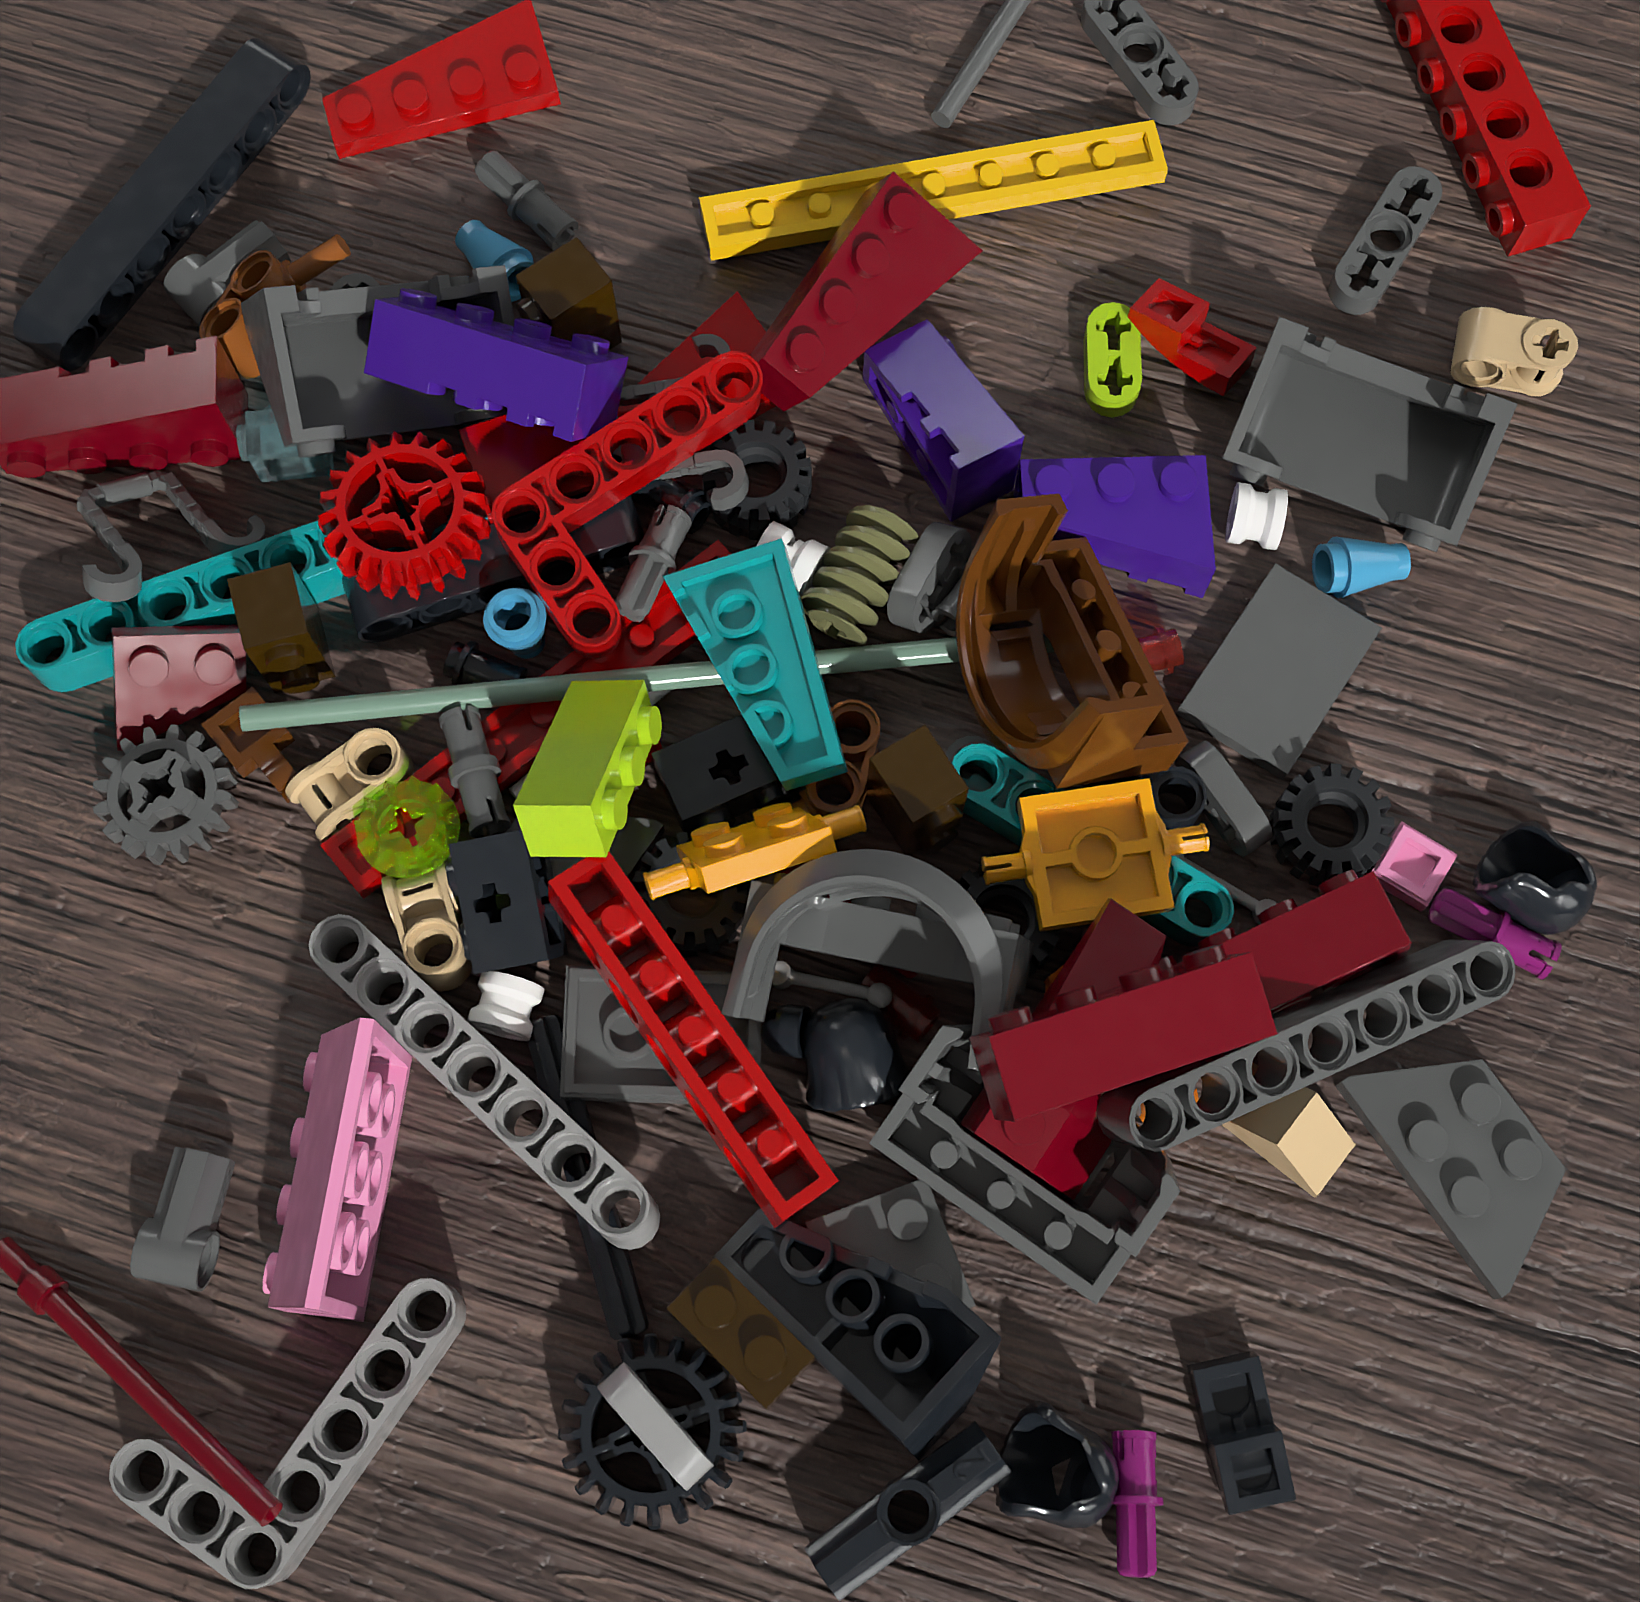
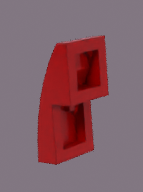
(1177, 328)

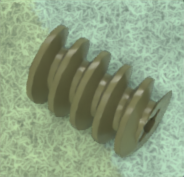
(854, 572)

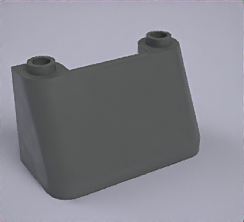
(315, 357)
(1367, 435)

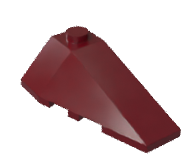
(1067, 1141)

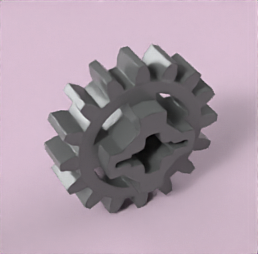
(170, 767)

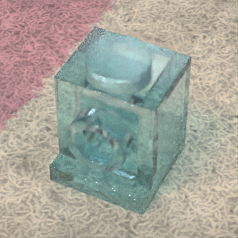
(262, 446)

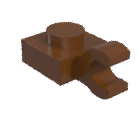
(252, 748)

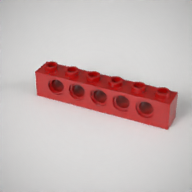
(1492, 120)
(690, 1037)

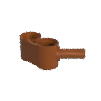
(253, 274)
(846, 714)

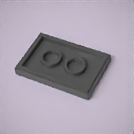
(1278, 671)
(607, 1054)

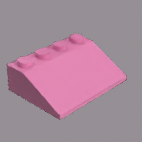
(339, 1173)

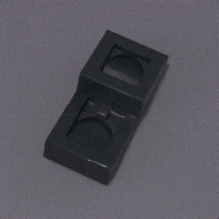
(1241, 1433)

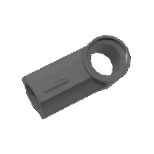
(200, 281)
(181, 1239)

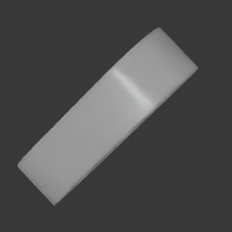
(655, 1426)

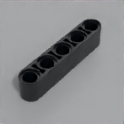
(602, 541)

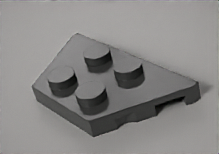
(1465, 1159)

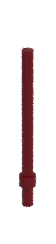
(48, 1294)

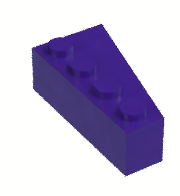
(496, 364)

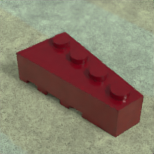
(124, 414)
(1318, 941)
(1121, 1033)

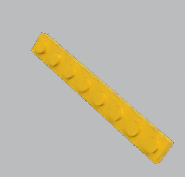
(952, 183)

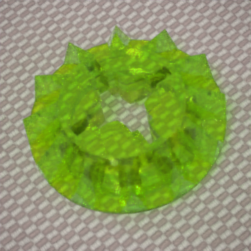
(392, 852)

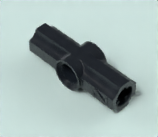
(869, 1539)

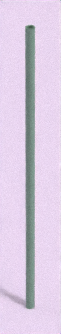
(555, 687)

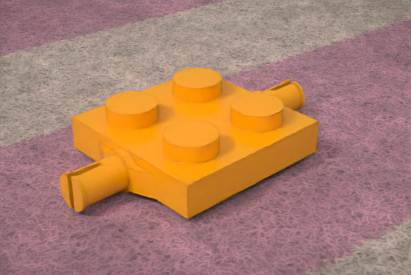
(771, 843)
(1094, 848)

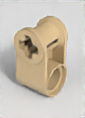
(1506, 351)
(345, 780)
(425, 916)

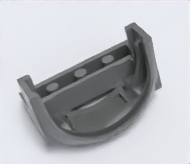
(943, 938)
(1073, 1239)

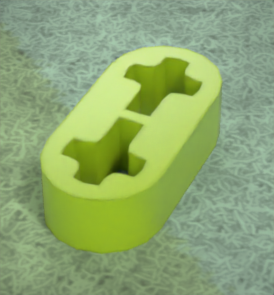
(1099, 360)

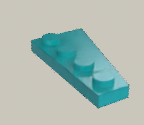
(762, 648)

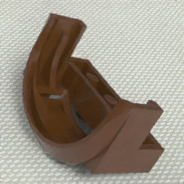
(1062, 590)

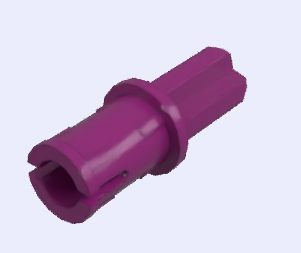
(1476, 922)
(1136, 1502)

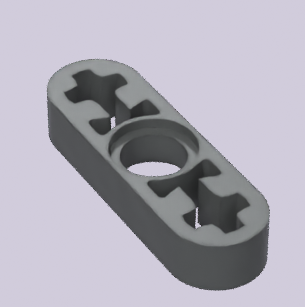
(1142, 77)
(1385, 217)

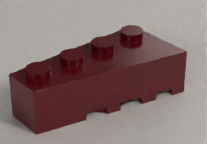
(863, 284)

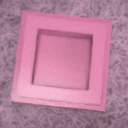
(1413, 866)

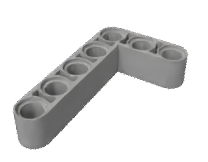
(314, 1451)

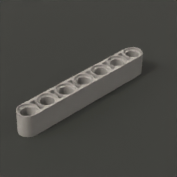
(499, 1104)

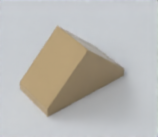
(1296, 1137)

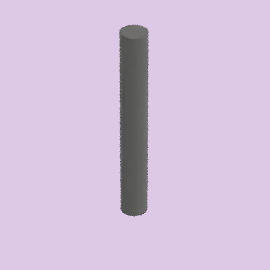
(978, 62)

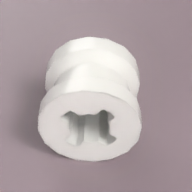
(1256, 516)
(505, 1005)

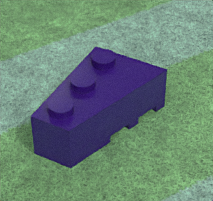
(944, 418)
(1135, 512)

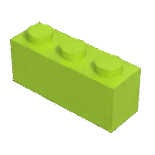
(588, 769)

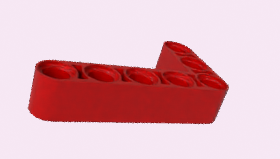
(613, 483)

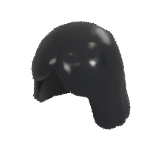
(1536, 879)
(851, 1056)
(1030, 1450)

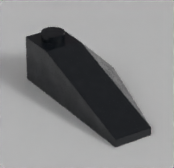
(880, 1333)

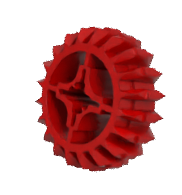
(446, 490)

